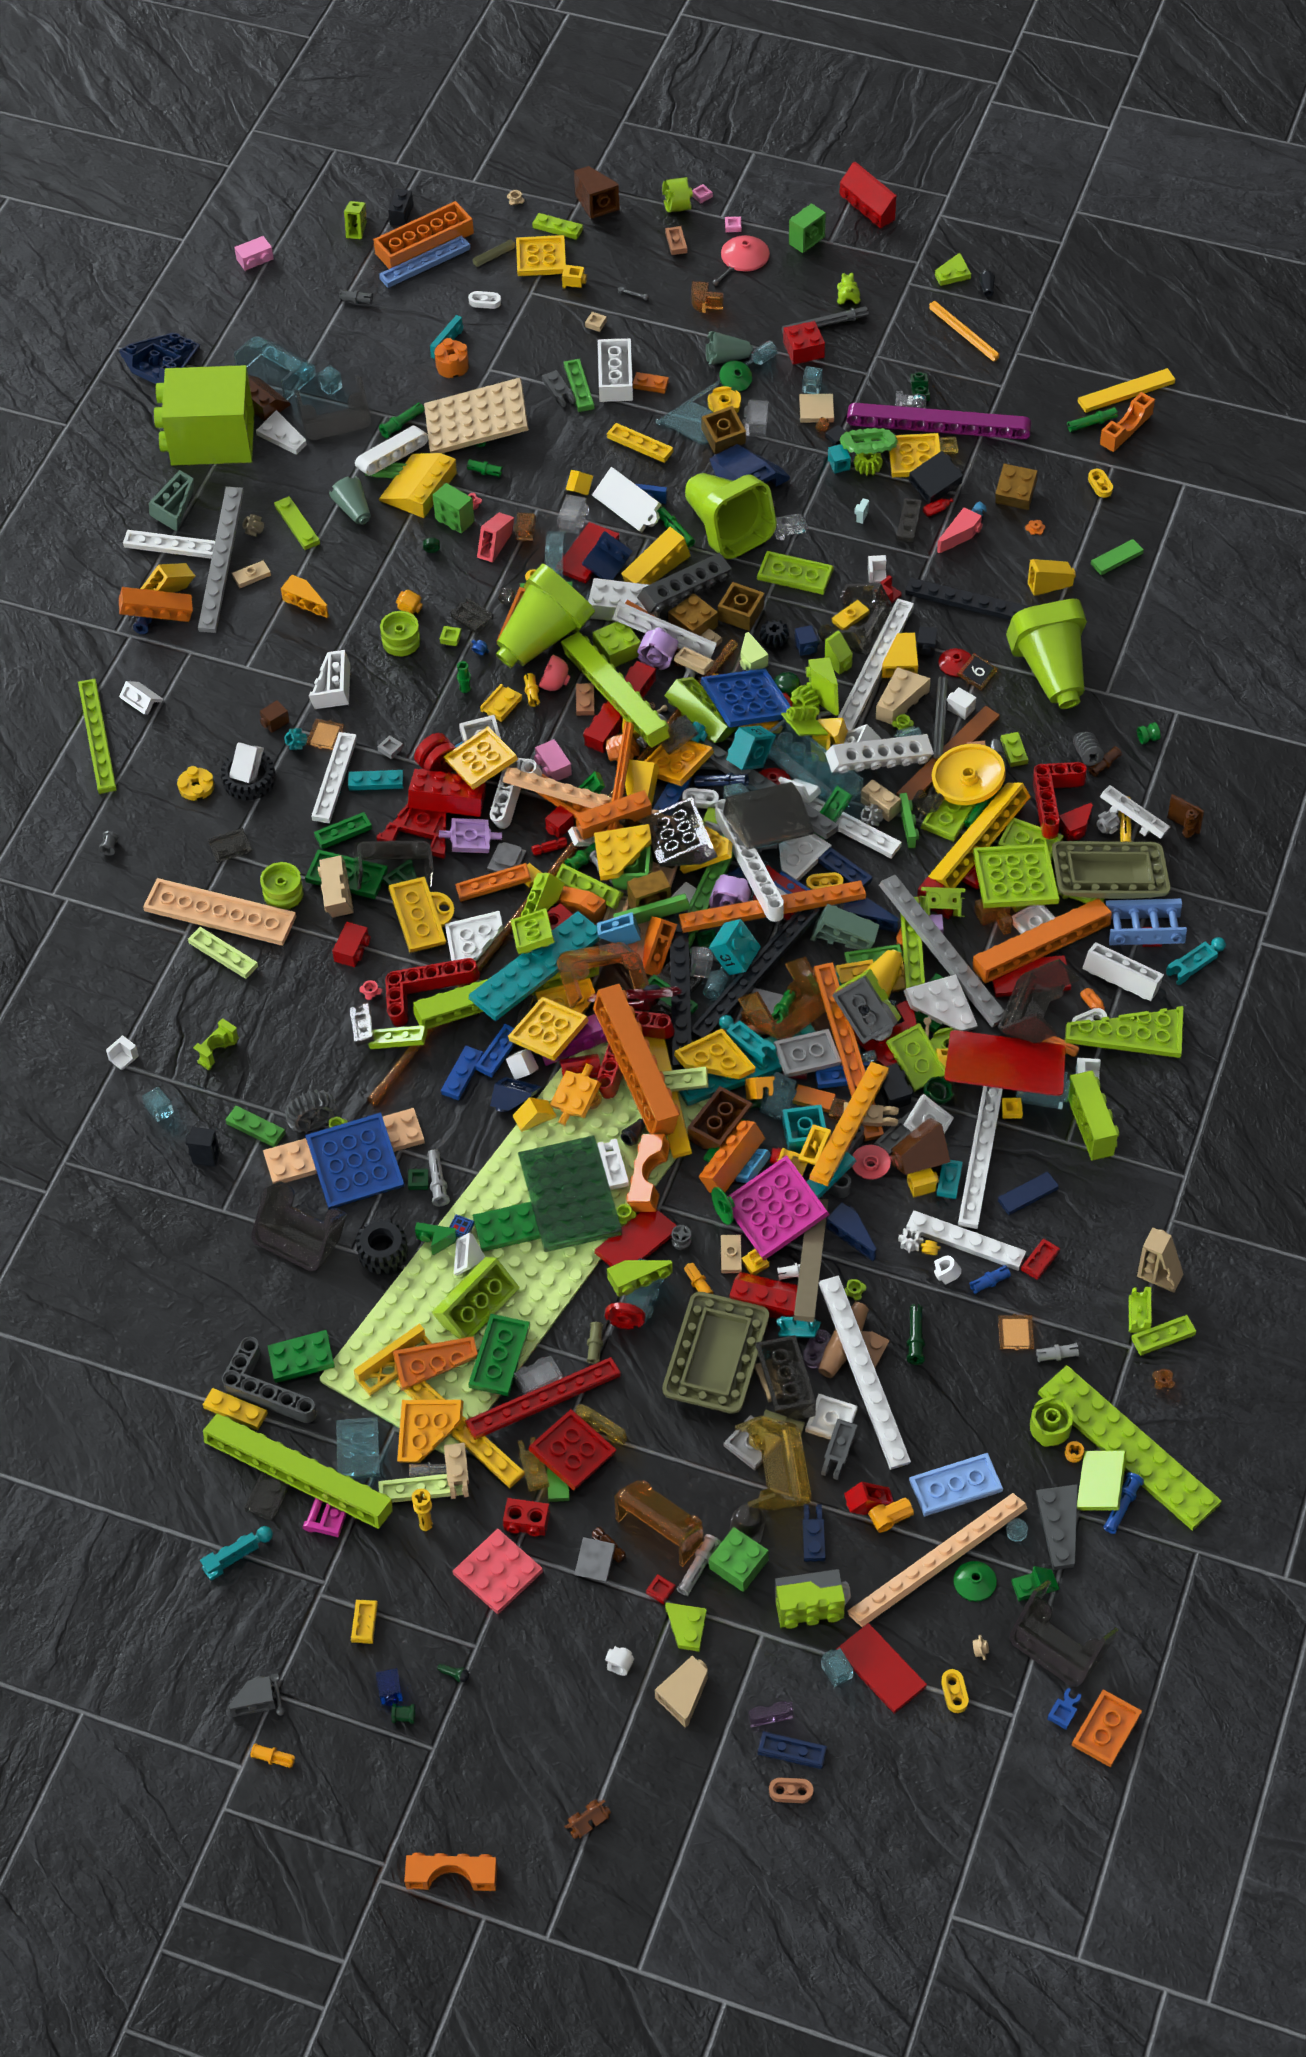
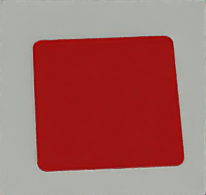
(1005, 1063)

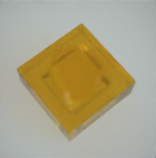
(948, 445)

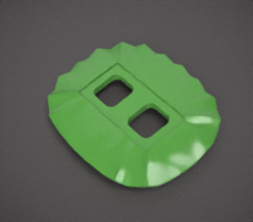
(887, 440)

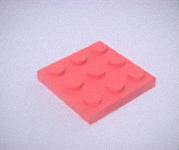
(497, 1571)

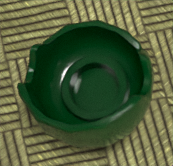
(787, 682)
(938, 1090)

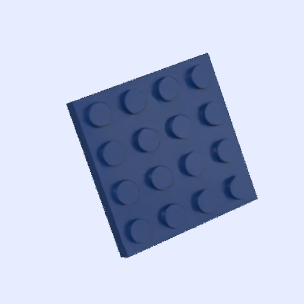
(746, 697)
(354, 1160)

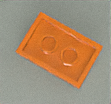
(1106, 1728)

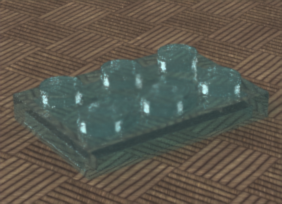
(358, 1447)

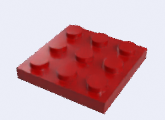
(572, 1449)

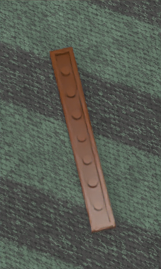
(969, 733)

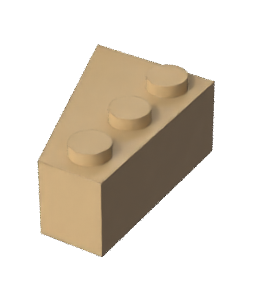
(335, 886)

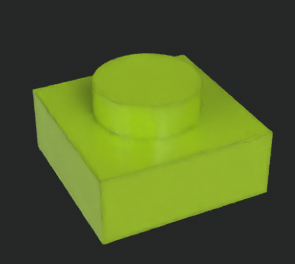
(450, 636)

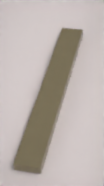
(810, 1270)

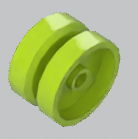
(400, 633)
(281, 885)

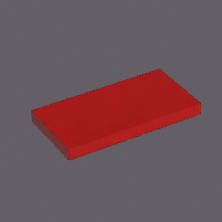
(580, 549)
(1005, 984)
(638, 1238)
(882, 1668)

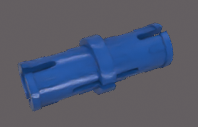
(990, 1279)

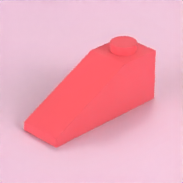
(960, 530)

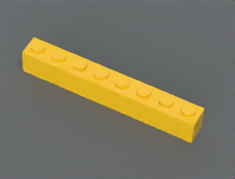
(980, 834)

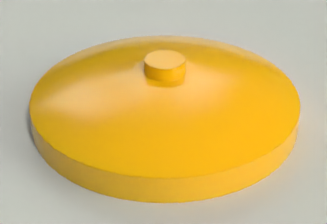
(968, 774)

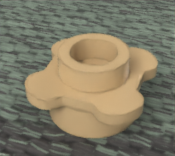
(515, 197)
(980, 1647)

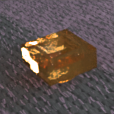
(837, 1108)

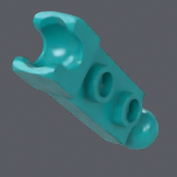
(1195, 959)
(748, 1039)
(215, 1563)

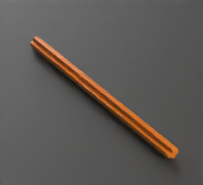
(622, 767)

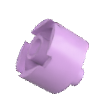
(657, 648)
(729, 891)

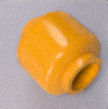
(409, 602)

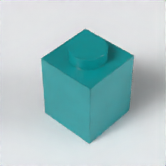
(839, 458)

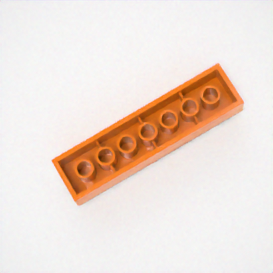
(636, 1060)

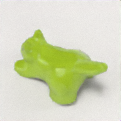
(848, 290)

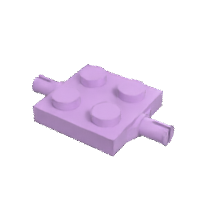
(470, 835)

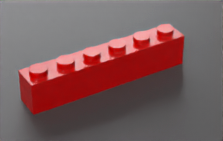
(609, 720)

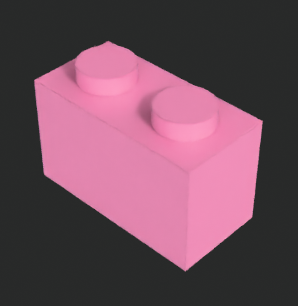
(254, 253)
(552, 760)

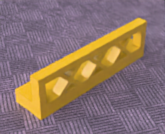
(385, 1358)

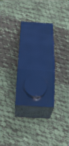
(869, 910)
(849, 1227)

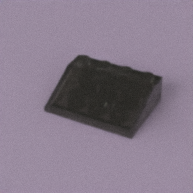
(768, 815)
(680, 835)

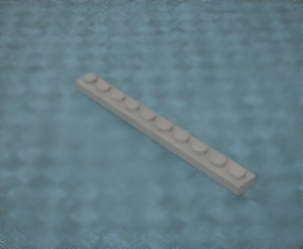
(220, 560)
(942, 949)

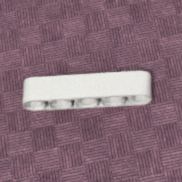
(391, 450)

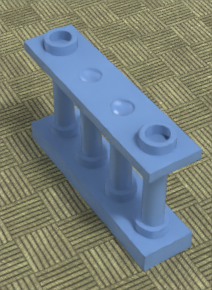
(1146, 909)

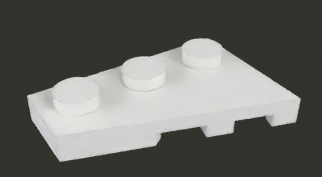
(282, 433)

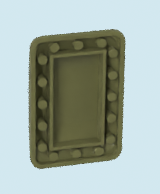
(1110, 869)
(715, 1352)

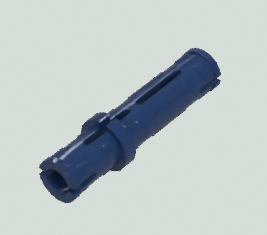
(703, 780)

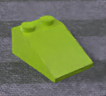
(824, 682)

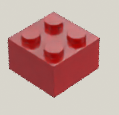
(804, 342)

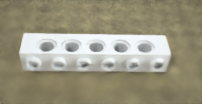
(879, 753)

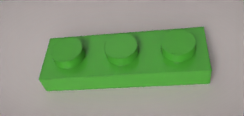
(908, 820)
(255, 1126)

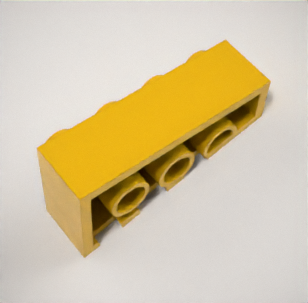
(658, 559)

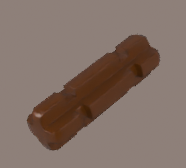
(599, 1534)

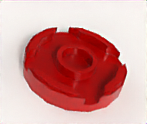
(624, 1315)

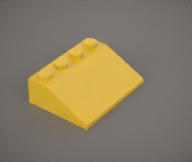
(418, 482)

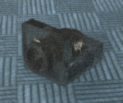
(927, 804)

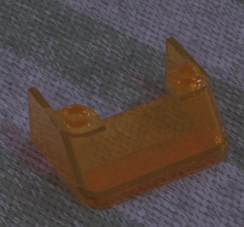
(575, 966)
(803, 1010)
(662, 1516)

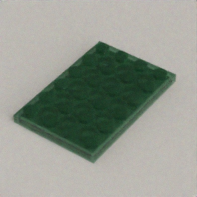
(569, 1193)

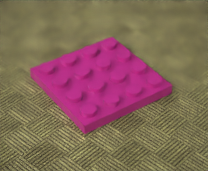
(776, 1207)

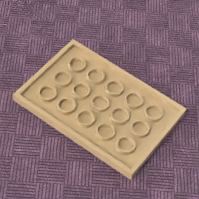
(476, 416)

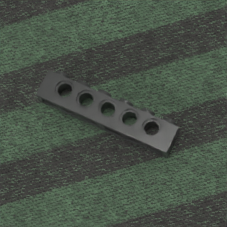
(684, 583)

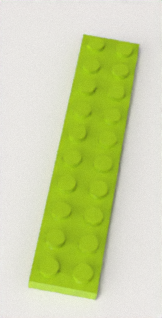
(1115, 1432)

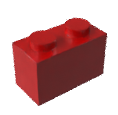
(351, 944)

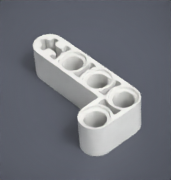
(501, 812)

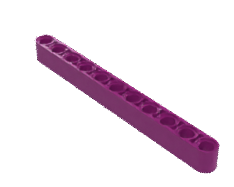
(939, 421)

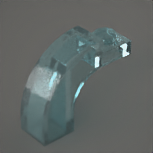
(555, 550)

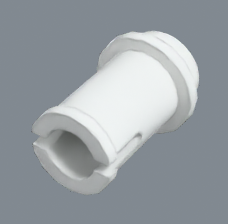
(792, 1271)

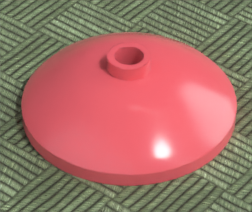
(745, 253)

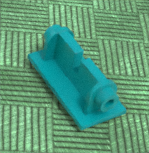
(799, 1328)

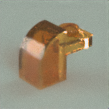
(703, 299)
(525, 526)
(998, 914)

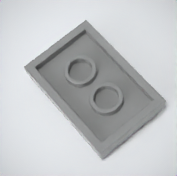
(807, 1053)

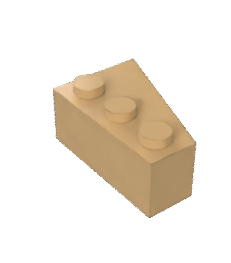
(900, 694)
(1160, 1261)

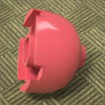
(554, 674)

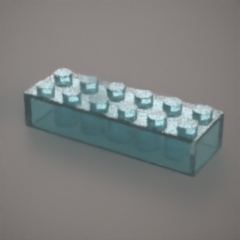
(807, 761)

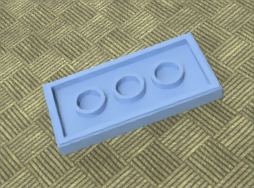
(955, 1484)

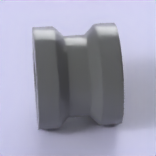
(678, 1233)

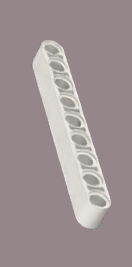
(753, 869)

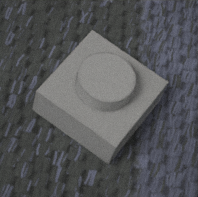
(390, 747)

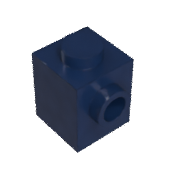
(806, 640)

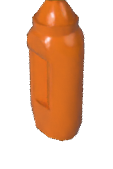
(1092, 999)

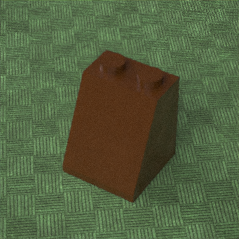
(596, 192)
(921, 1148)

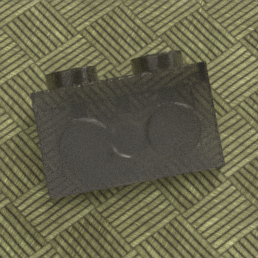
(680, 733)

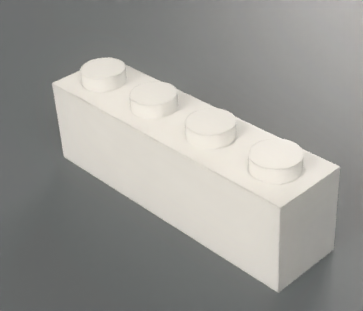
(1123, 971)

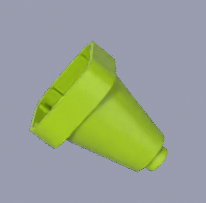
(734, 512)
(542, 617)
(1052, 647)

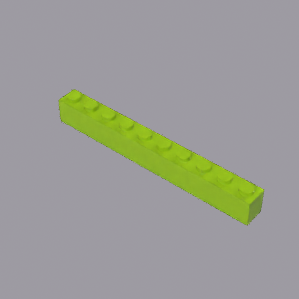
(616, 689)
(456, 1003)
(298, 1470)

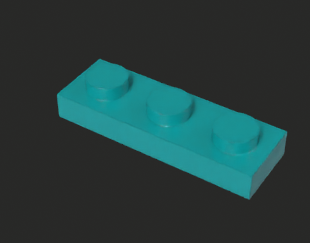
(450, 331)
(375, 780)

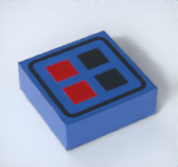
(462, 1225)

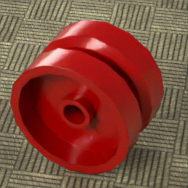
(431, 753)

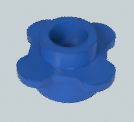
(479, 647)

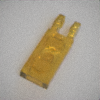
(600, 1423)
(533, 1468)

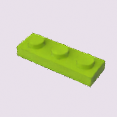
(557, 226)
(399, 1037)
(1163, 1335)

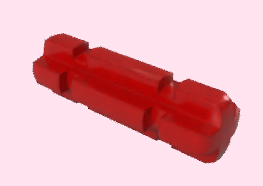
(549, 846)

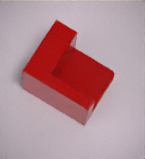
(891, 592)

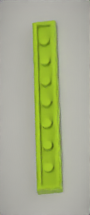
(97, 736)

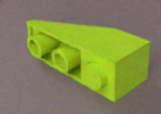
(544, 893)
(633, 1274)

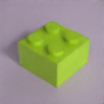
(616, 643)

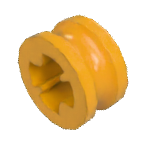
(1075, 1446)

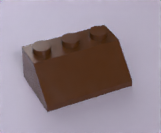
(265, 398)
(717, 1119)

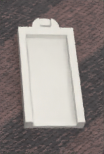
(627, 500)

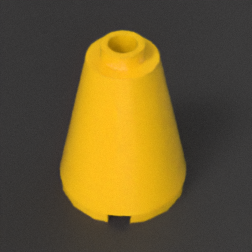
(887, 969)

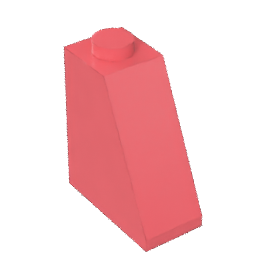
(494, 536)

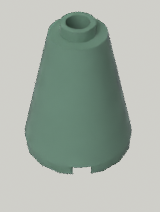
(726, 348)
(351, 499)

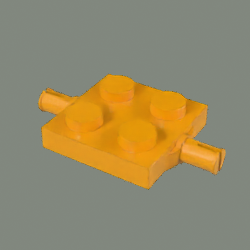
(575, 1094)

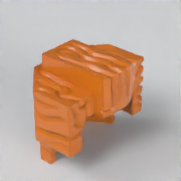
(613, 747)

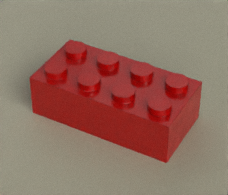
(445, 793)

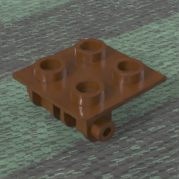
(1185, 815)

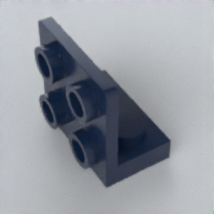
(607, 557)

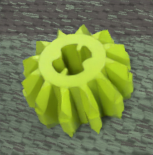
(868, 463)
(805, 696)

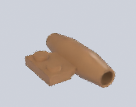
(834, 1354)

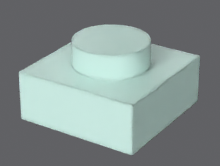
(862, 510)

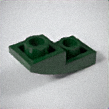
(919, 384)

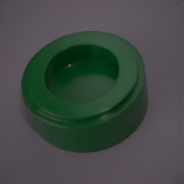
(431, 545)

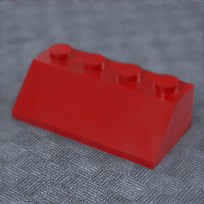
(868, 195)
(774, 1295)

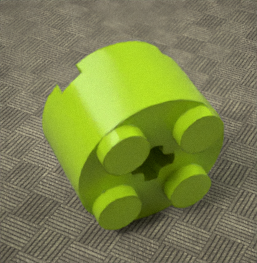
(677, 194)
(1051, 1421)

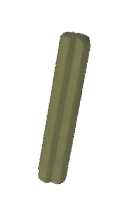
(493, 253)

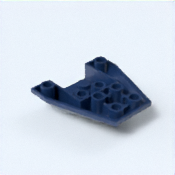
(153, 355)
(740, 461)

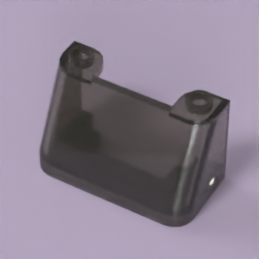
(865, 632)

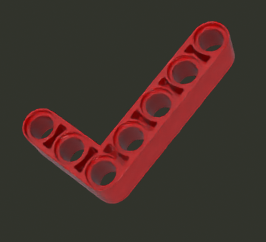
(1045, 779)
(425, 978)
(653, 1026)

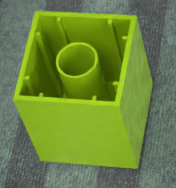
(205, 415)

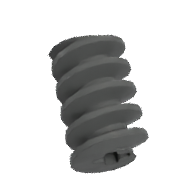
(1088, 748)

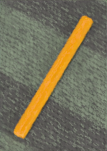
(964, 331)

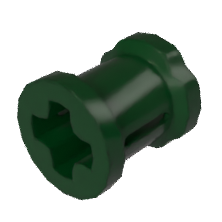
(403, 1713)

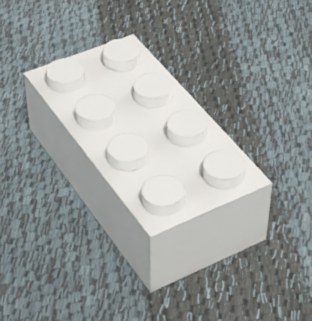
(615, 370)
(608, 593)

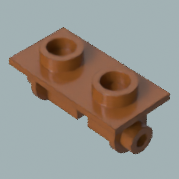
(594, 1812)

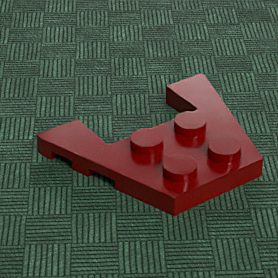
(419, 823)
(882, 1050)

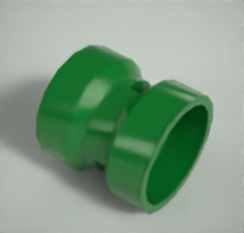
(1148, 733)

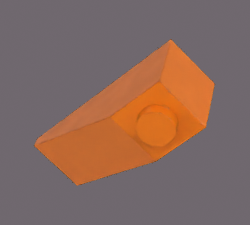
(584, 901)
(657, 944)

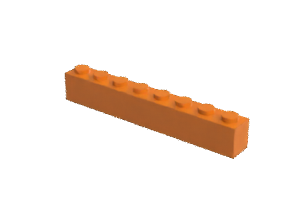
(1041, 940)

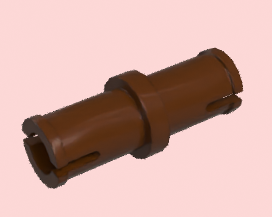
(1106, 762)

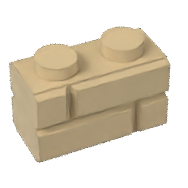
(877, 794)

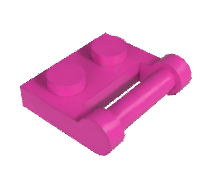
(331, 1520)

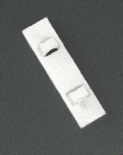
(1137, 813)

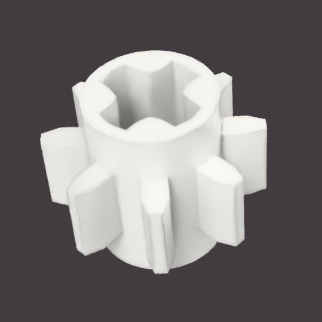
(910, 1239)

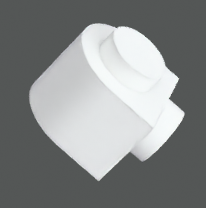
(947, 1269)
(619, 1660)

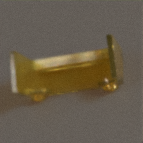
(782, 1461)

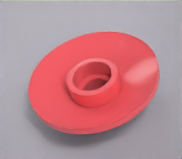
(871, 1155)

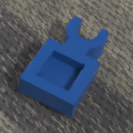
(1063, 1711)

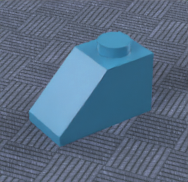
(620, 929)

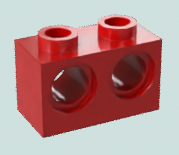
(527, 1511)

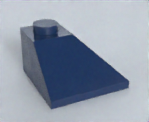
(512, 1092)

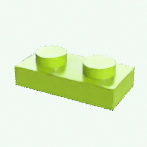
(1014, 749)

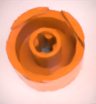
(451, 358)

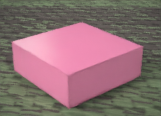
(702, 193)
(733, 224)

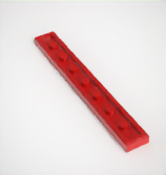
(542, 1398)

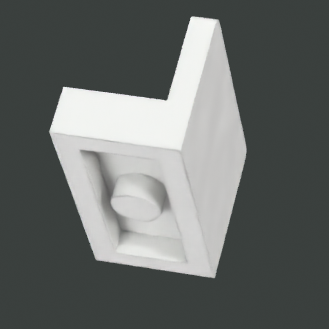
(139, 696)
(246, 762)
(807, 790)

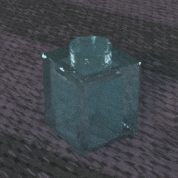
(329, 380)
(812, 380)
(157, 1104)
(836, 1667)

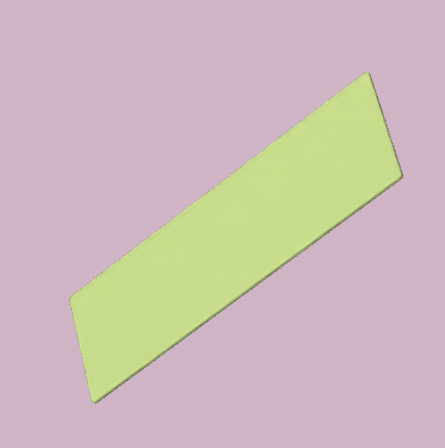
(545, 1279)

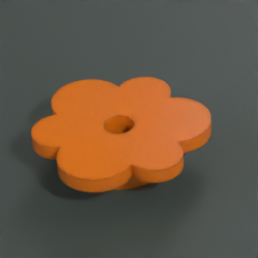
(1035, 527)

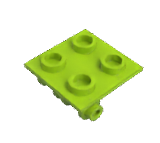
(803, 720)

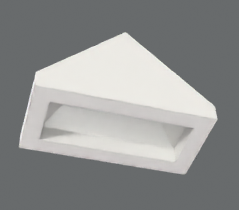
(467, 1254)

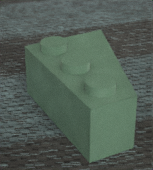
(172, 500)
(844, 928)

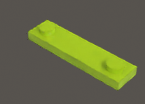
(297, 523)
(579, 880)

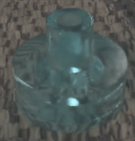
(1017, 1530)

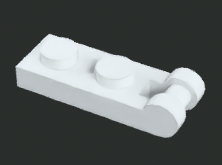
(613, 1164)

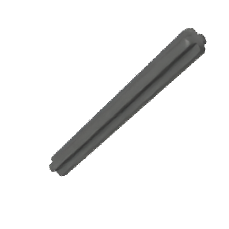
(940, 717)

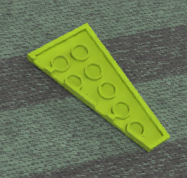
(1135, 1032)

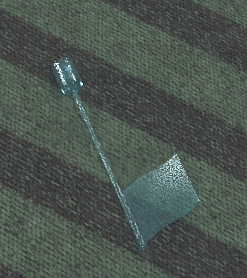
(688, 415)

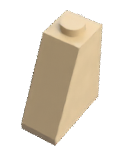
(683, 1689)

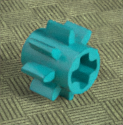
(702, 733)
(295, 739)

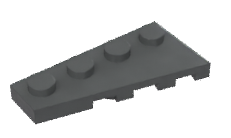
(1058, 1518)

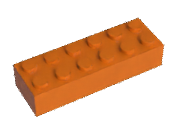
(423, 234)

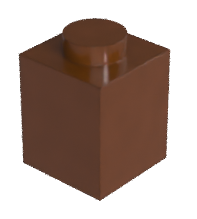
(274, 716)

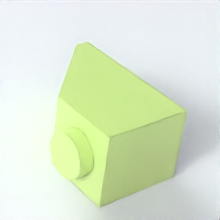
(752, 654)

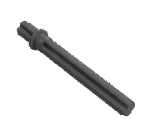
(835, 318)

